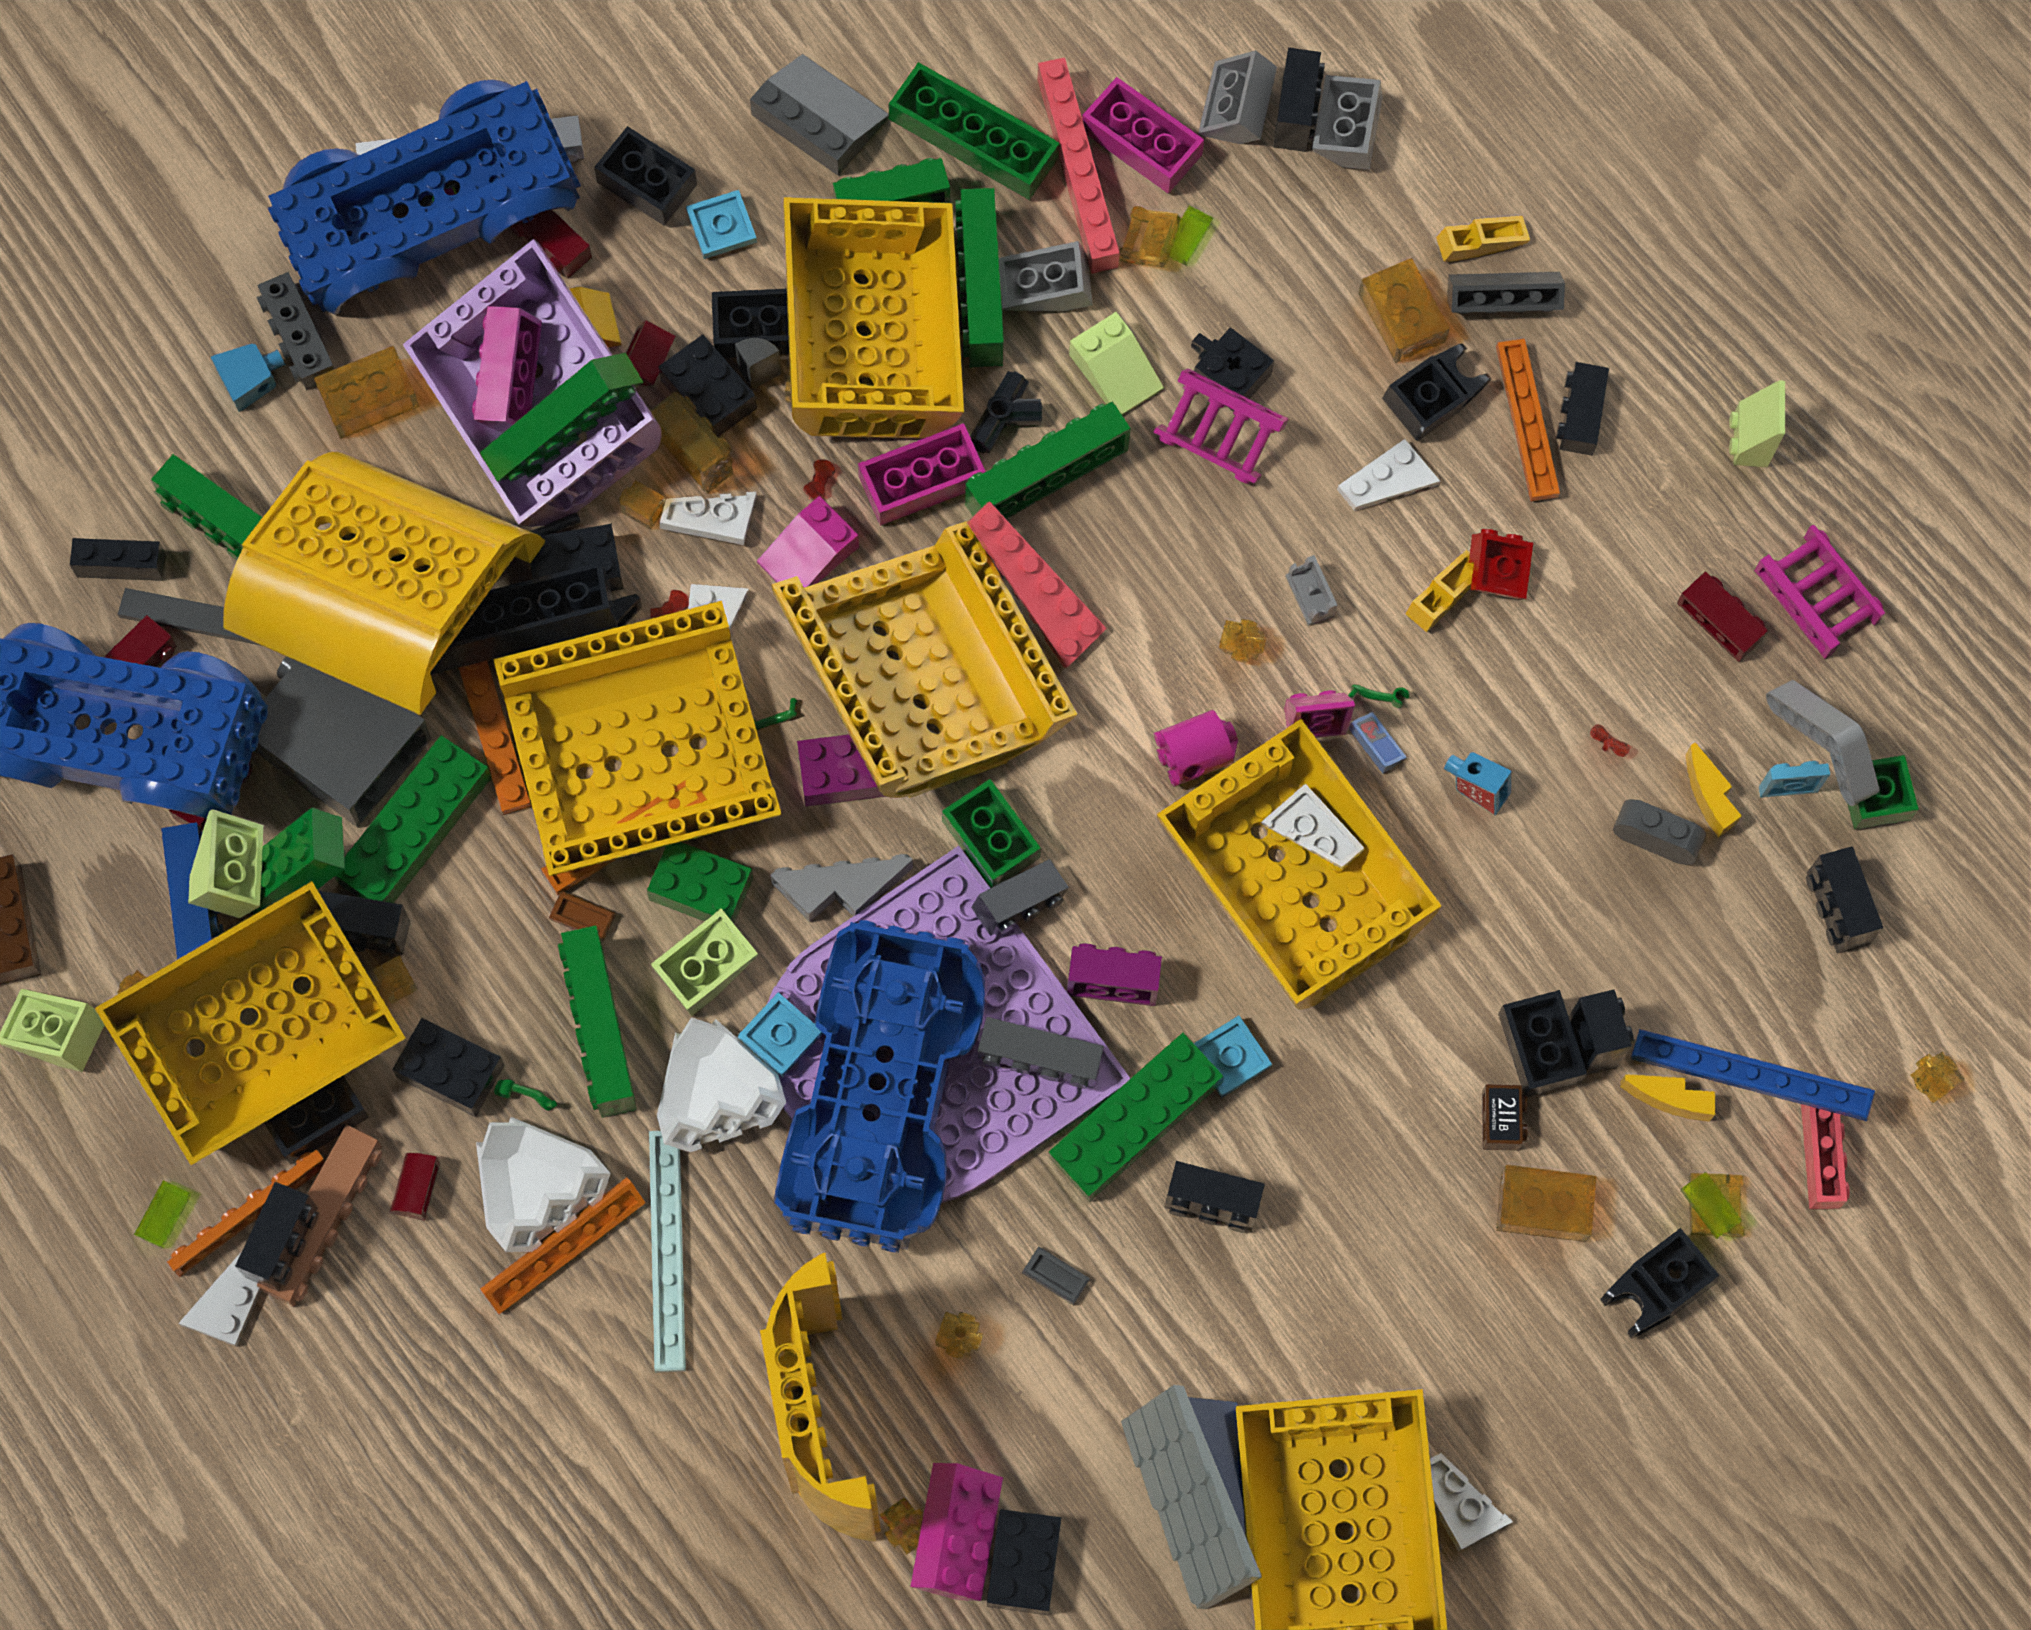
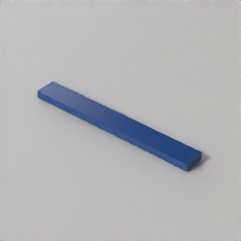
(1753, 1075)

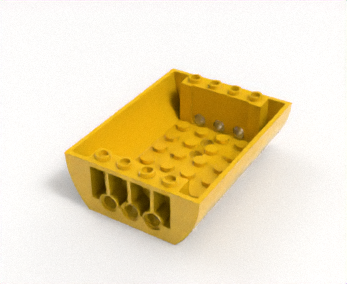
(1373, 900)

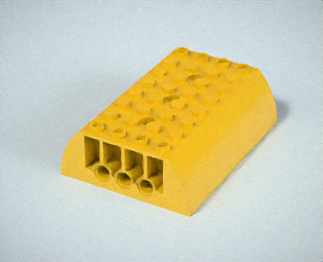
(905, 304)
(260, 1066)
(1298, 1505)

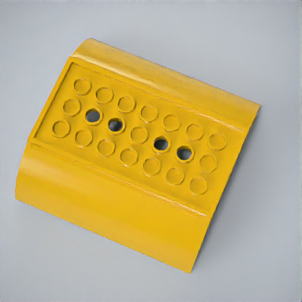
(346, 600)
(958, 653)
(626, 700)
(806, 1307)

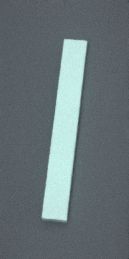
(667, 1256)

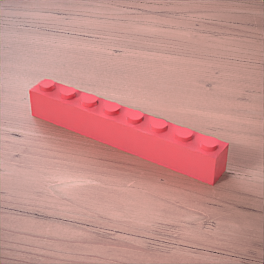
(1078, 165)

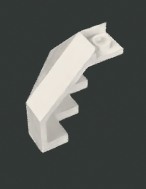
(715, 1088)
(534, 1183)

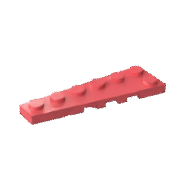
(1051, 604)

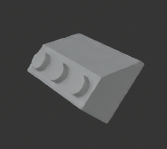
(1238, 98)
(1348, 121)

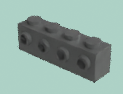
(1505, 292)
(295, 328)
(1040, 1052)

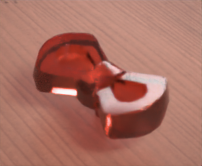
(823, 471)
(677, 602)
(1618, 747)

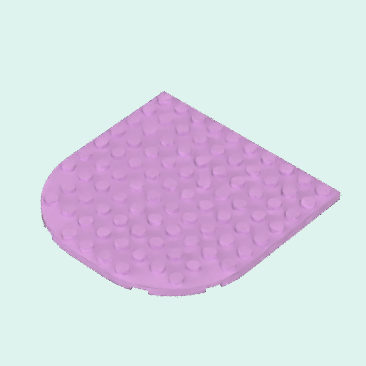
(985, 1112)

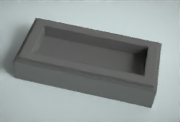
(1055, 1275)

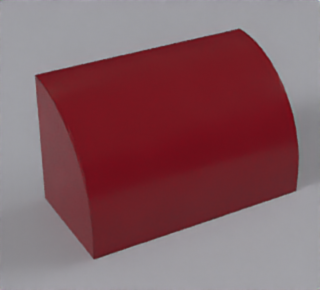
(649, 350)
(415, 1185)

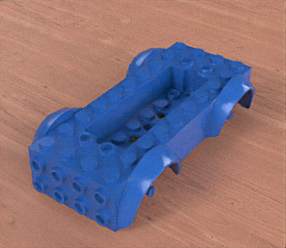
(342, 203)
(193, 710)
(887, 1174)

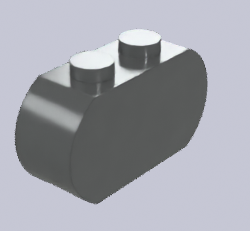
(1659, 832)

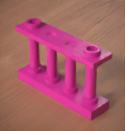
(1243, 410)
(1808, 616)

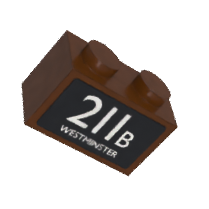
(1503, 1117)

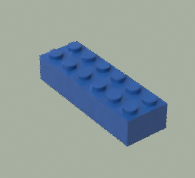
(191, 923)

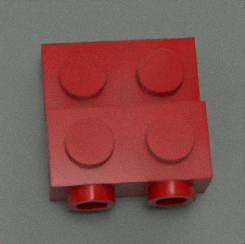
(1500, 564)

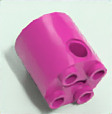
(1196, 747)

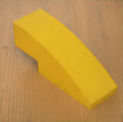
(1482, 237)
(1442, 593)
(1711, 791)
(1670, 1096)

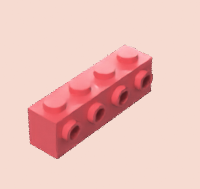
(1824, 1158)

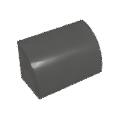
(757, 361)

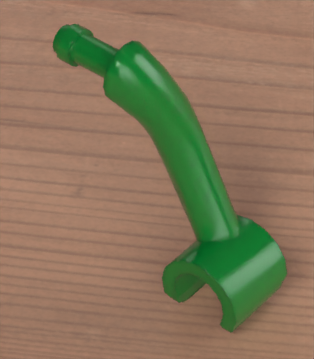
(1375, 695)
(778, 718)
(505, 1088)

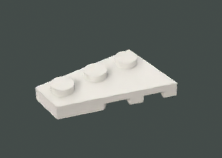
(1388, 476)
(711, 518)
(731, 598)
(1314, 827)
(224, 1307)
(1461, 1508)

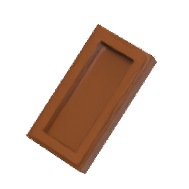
(581, 914)

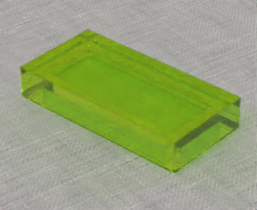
(1189, 235)
(1711, 1205)
(162, 1214)

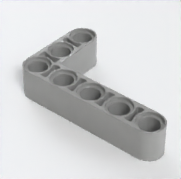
(1834, 733)

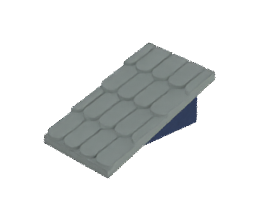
(1195, 1484)

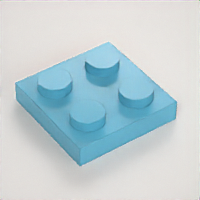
(721, 224)
(1794, 780)
(780, 1034)
(1234, 1054)

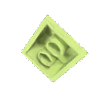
(1115, 364)
(1758, 426)
(228, 865)
(705, 962)
(52, 1029)

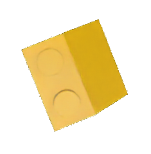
(600, 312)

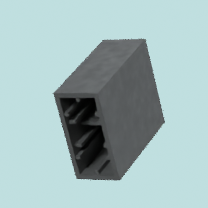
(338, 739)

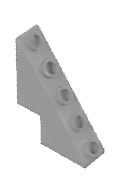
(850, 884)

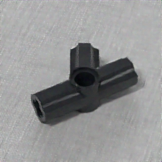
(1016, 411)

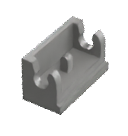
(1311, 591)

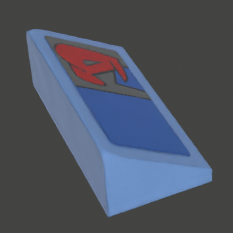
(1377, 742)

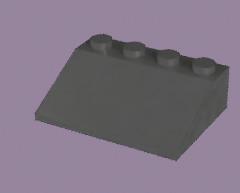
(817, 113)

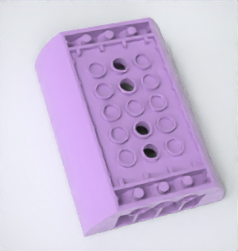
(450, 359)

